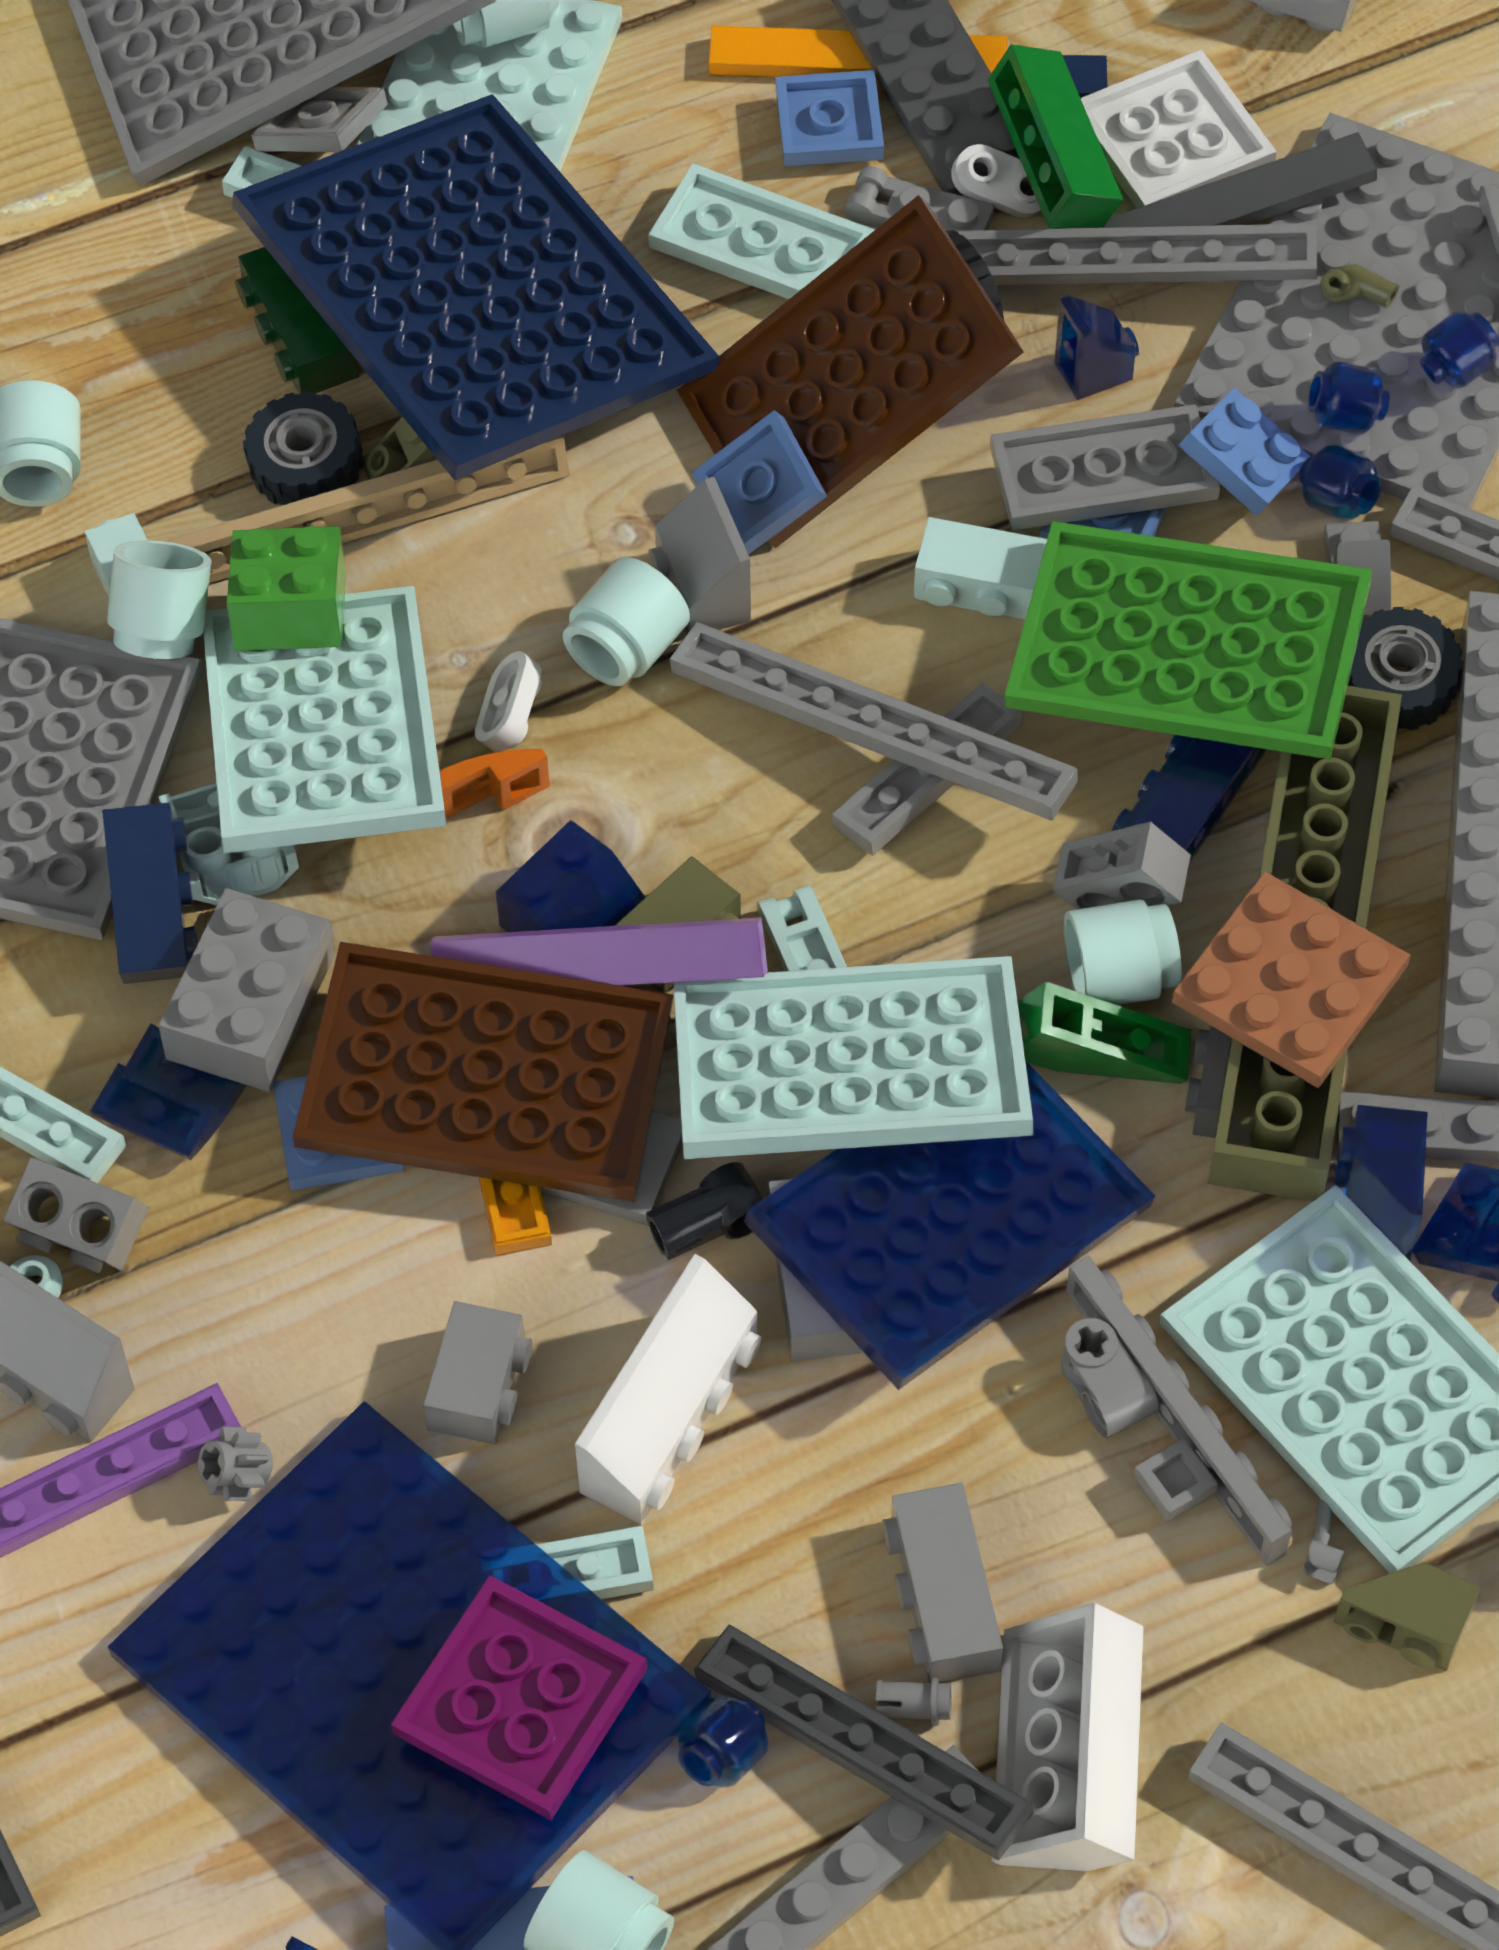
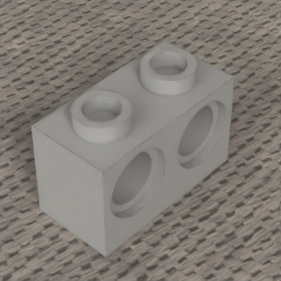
(1122, 868)
(79, 1207)

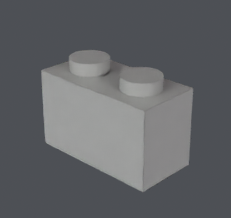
(476, 1373)

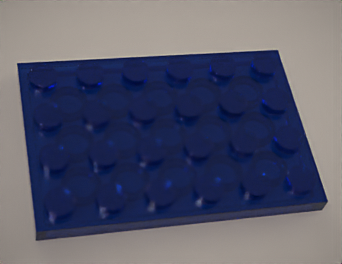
(947, 1235)

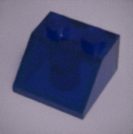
(568, 886)
(1385, 1170)

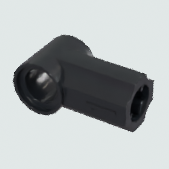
(705, 1213)

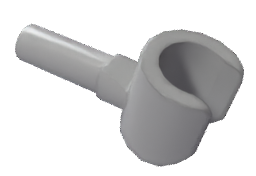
(1322, 1559)

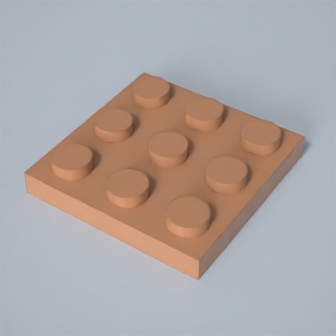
(1291, 979)

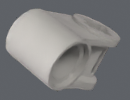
(1109, 1386)

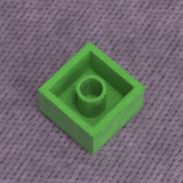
(286, 588)

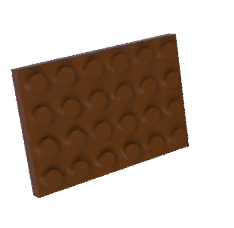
(861, 355)
(485, 1071)

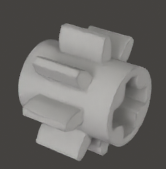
(235, 1463)

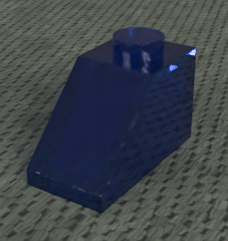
(1092, 347)

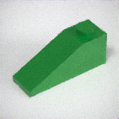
(1099, 1038)

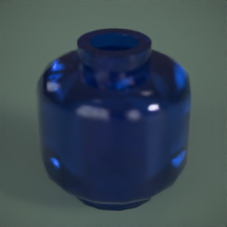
(1459, 349)
(1348, 398)
(1340, 483)
(722, 1741)

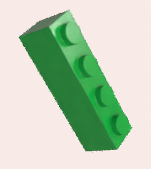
(1054, 138)

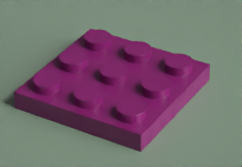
(520, 1697)

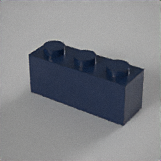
(148, 892)

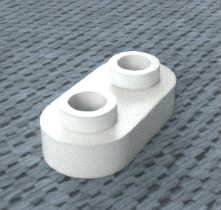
(1001, 184)
(508, 702)

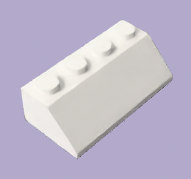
(667, 1393)
(1072, 1737)

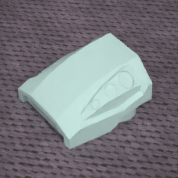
(212, 870)

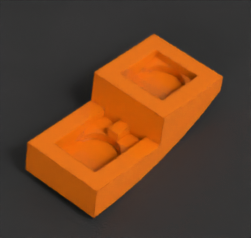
(504, 775)

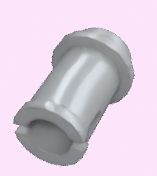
(915, 1700)

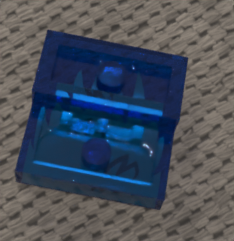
(166, 1099)

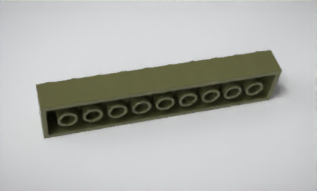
(1325, 843)

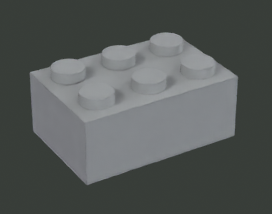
(247, 989)

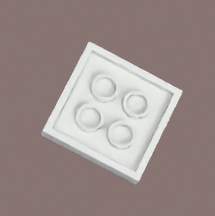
(1175, 130)

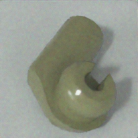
(1357, 282)

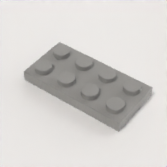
(1099, 468)

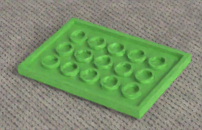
(1189, 639)

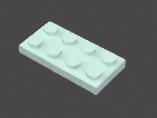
(751, 233)

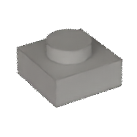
(1175, 1480)

